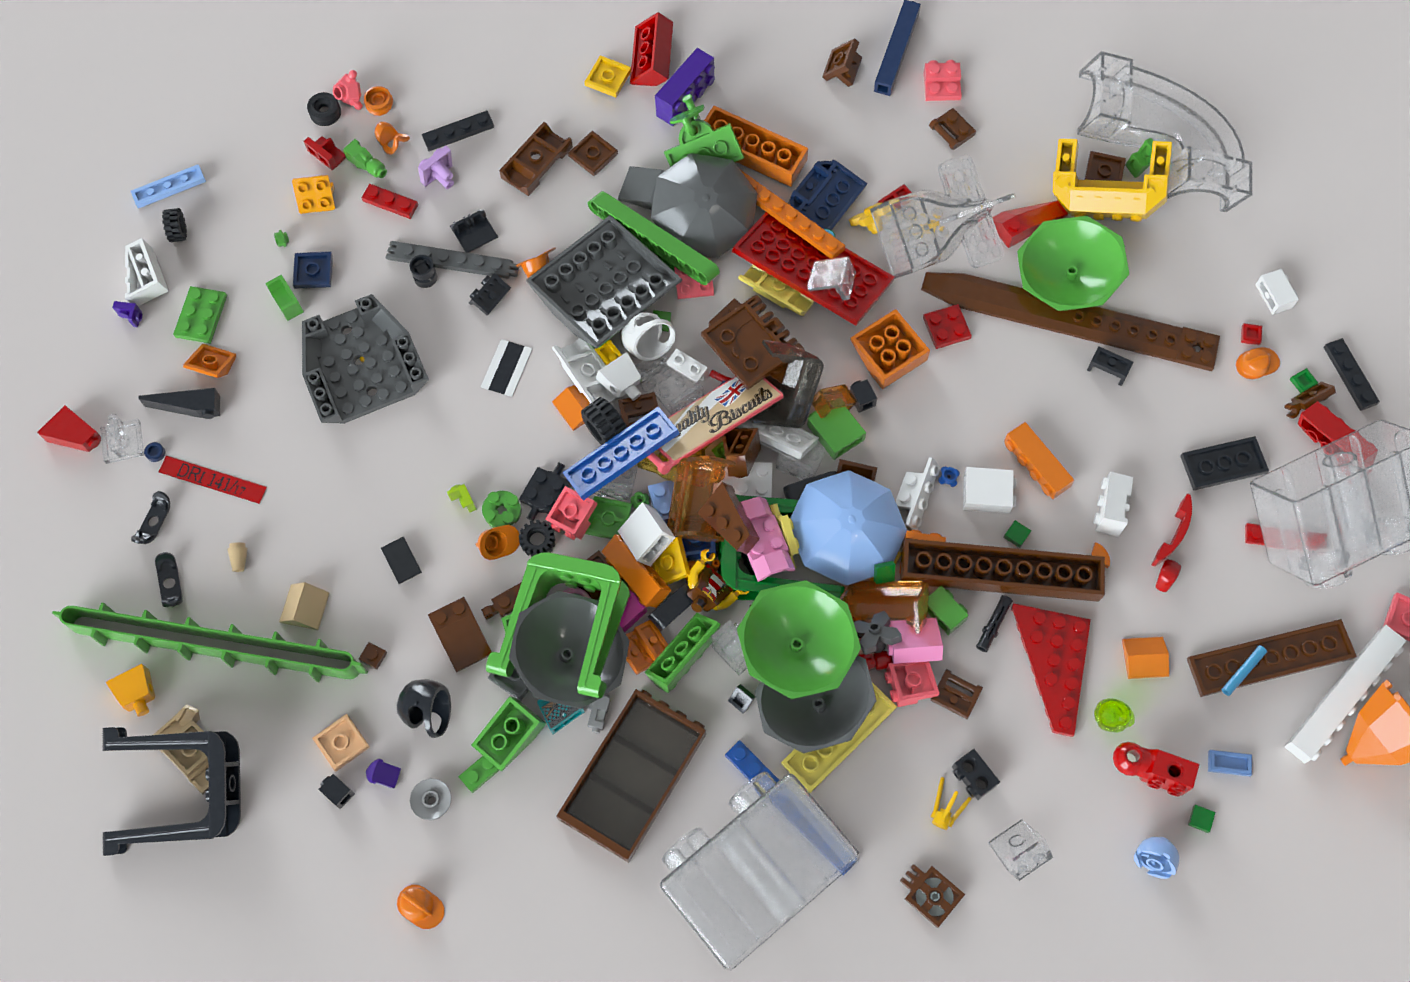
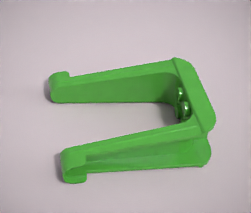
(550, 569)

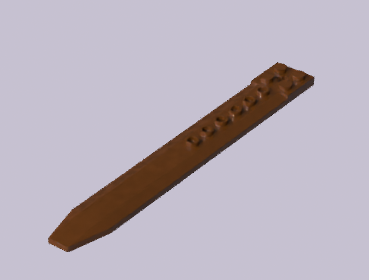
(1087, 323)

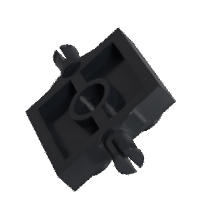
(543, 490)

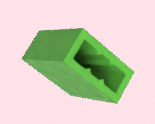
(836, 431)

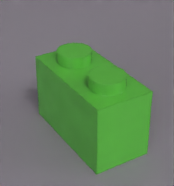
(946, 610)

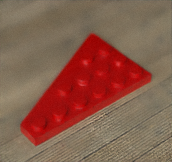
(1057, 659)

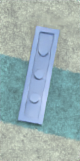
(168, 186)

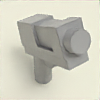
(598, 712)

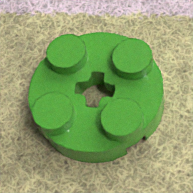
(495, 501)

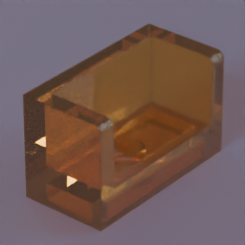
(833, 398)

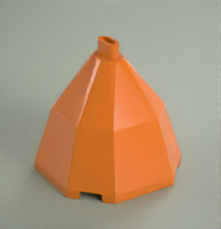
(1381, 730)

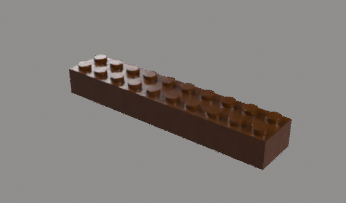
(1003, 570)

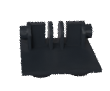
(473, 231)

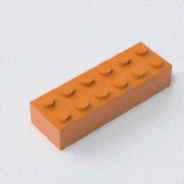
(762, 148)

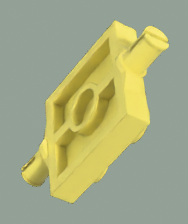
(786, 527)

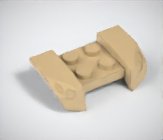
(189, 761)

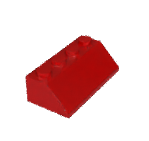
(652, 51)

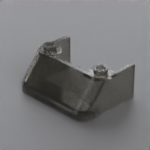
(797, 386)

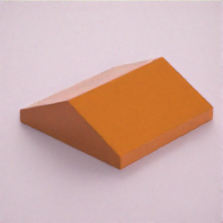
(210, 361)
(570, 404)
(1146, 657)

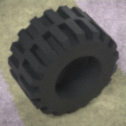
(602, 420)

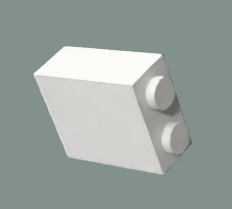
(989, 490)
(646, 534)

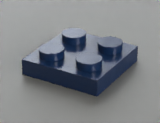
(312, 270)

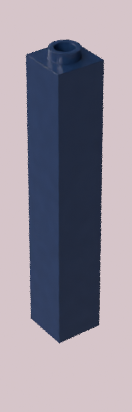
(897, 47)

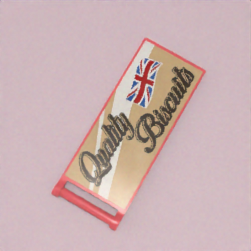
(714, 417)

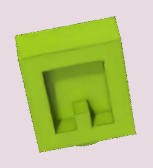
(460, 492)

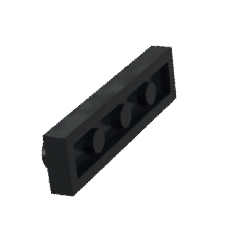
(458, 130)
(1351, 374)

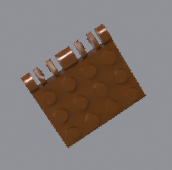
(739, 340)

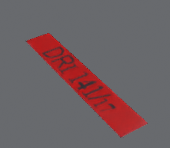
(212, 479)

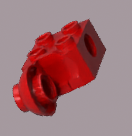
(1157, 768)

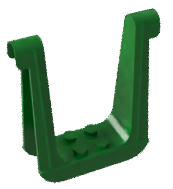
(738, 580)

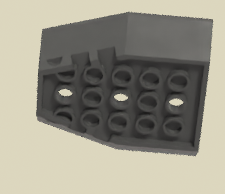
(341, 386)

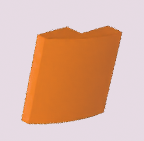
(644, 646)

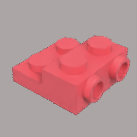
(942, 81)
(571, 514)
(911, 682)

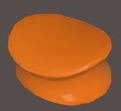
(378, 100)

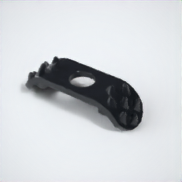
(159, 508)
(167, 568)

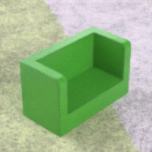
(284, 297)

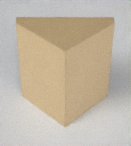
(304, 606)

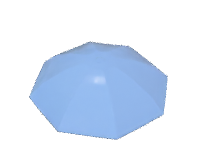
(847, 527)

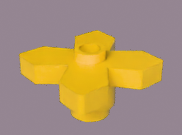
(865, 219)

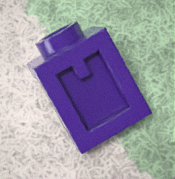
(129, 311)

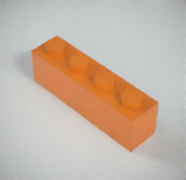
(1038, 460)
(639, 577)

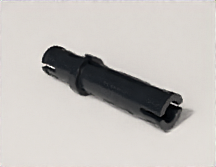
(1003, 606)

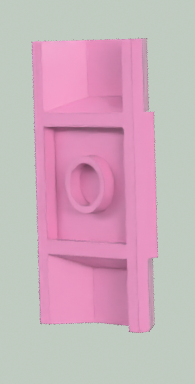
(771, 552)

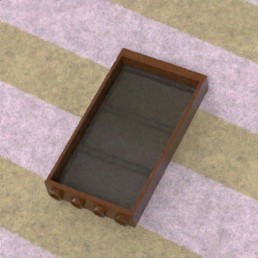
(632, 774)

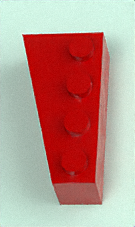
(1322, 424)

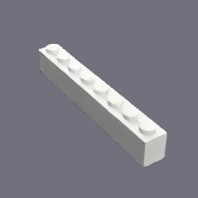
(1345, 693)

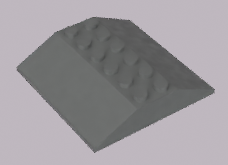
(602, 282)

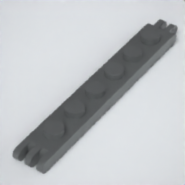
(453, 259)

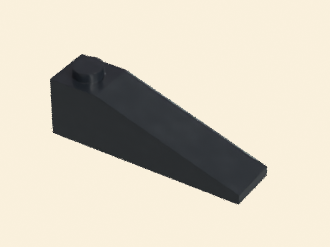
(195, 403)

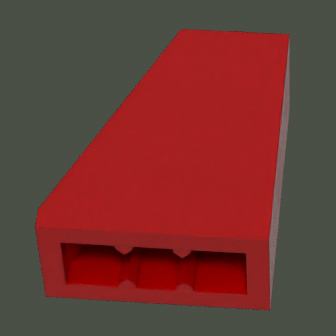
(70, 431)

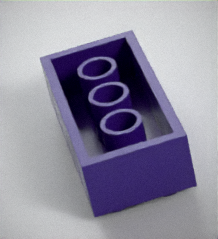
(691, 79)

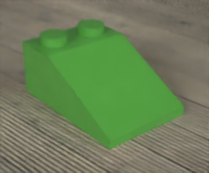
(508, 733)

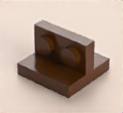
(843, 63)

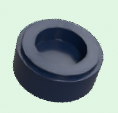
(154, 452)

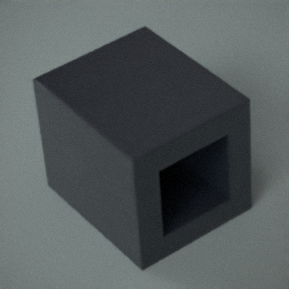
(864, 395)
(336, 791)

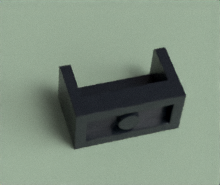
(1111, 363)

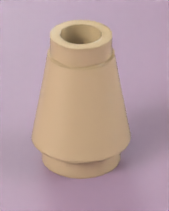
(237, 556)

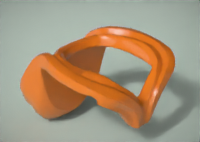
(385, 133)

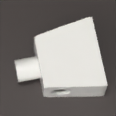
(620, 377)

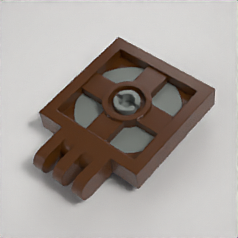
(931, 894)

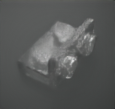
(653, 372)

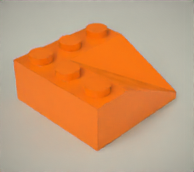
(890, 348)

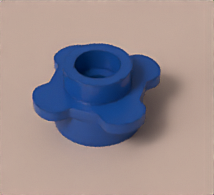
(954, 473)

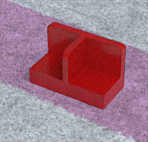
(325, 151)

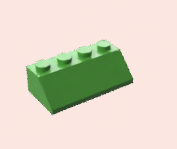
(682, 652)

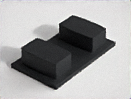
(401, 560)

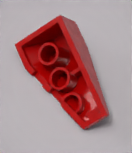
(1020, 223)

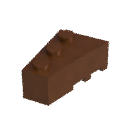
(743, 447)
(728, 518)

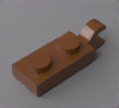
(1307, 398)
(502, 603)

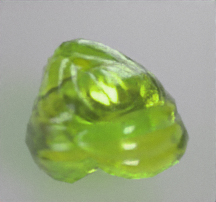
(1108, 714)

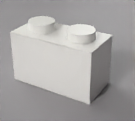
(1277, 291)

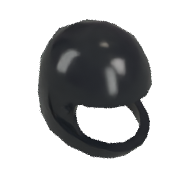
(418, 702)

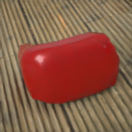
(1168, 575)

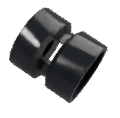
(423, 271)

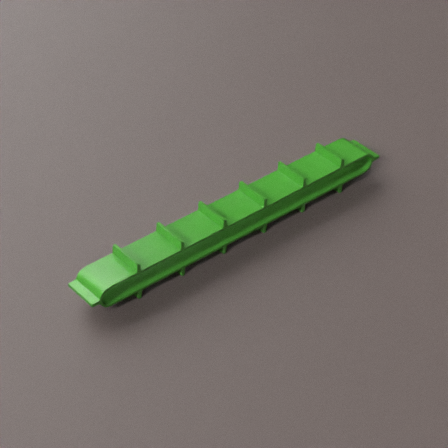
(71, 613)

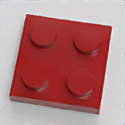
(947, 326)

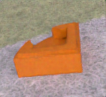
(1099, 550)

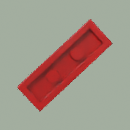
(389, 201)

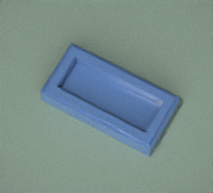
(1230, 763)

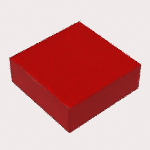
(1251, 334)

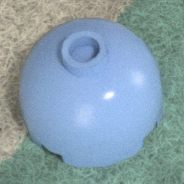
(1158, 856)

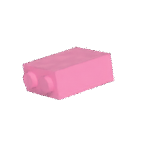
(916, 646)

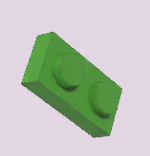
(478, 774)

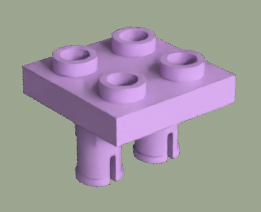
(437, 168)

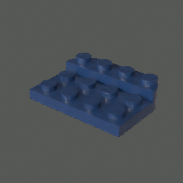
(827, 193)

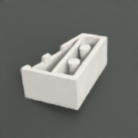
(143, 273)
(1113, 504)

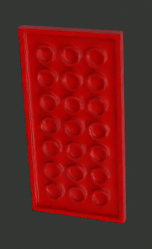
(791, 261)

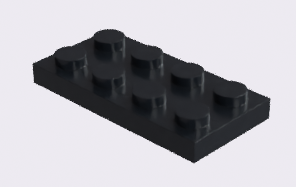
(1224, 463)

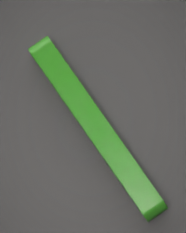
(656, 239)

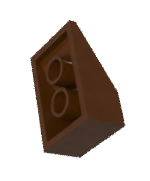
(460, 634)

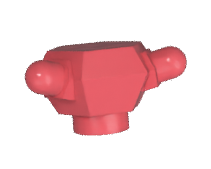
(348, 90)

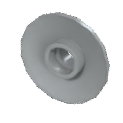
(423, 792)

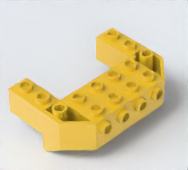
(1111, 198)

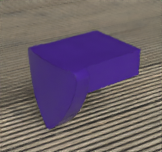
(382, 773)

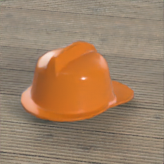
(533, 265)
(1257, 363)
(498, 542)
(420, 906)

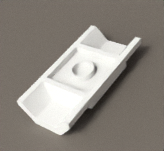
(582, 366)

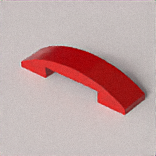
(1184, 513)

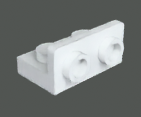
(688, 366)

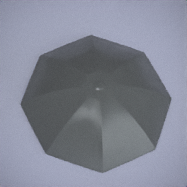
(704, 203)
(552, 646)
(819, 718)

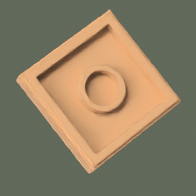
(341, 742)

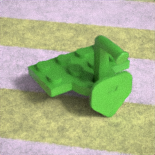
(700, 138)

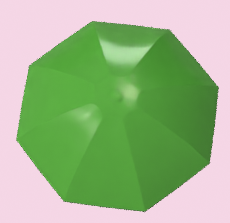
(1073, 263)
(798, 639)

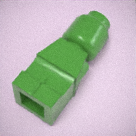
(364, 160)

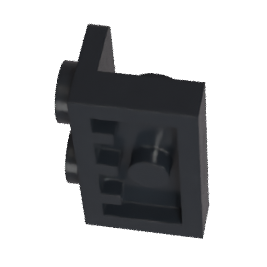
(489, 294)

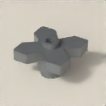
(877, 633)

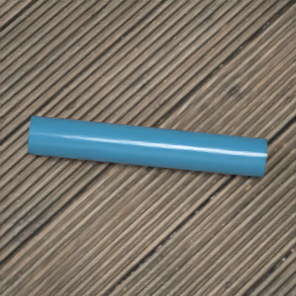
(1244, 670)

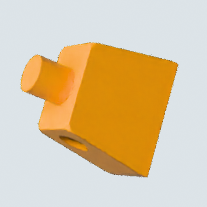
(133, 689)

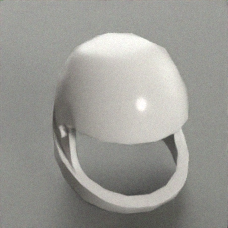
(643, 335)

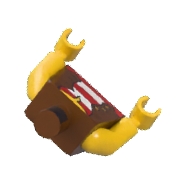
(708, 587)

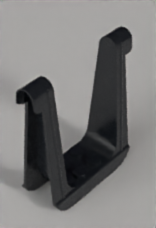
(223, 791)

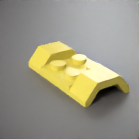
(776, 290)

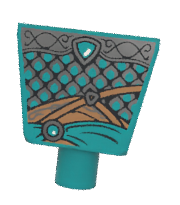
(558, 715)

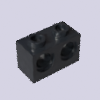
(980, 771)

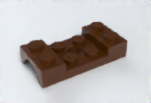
(526, 172)

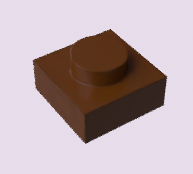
(372, 655)

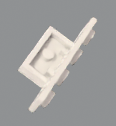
(916, 492)

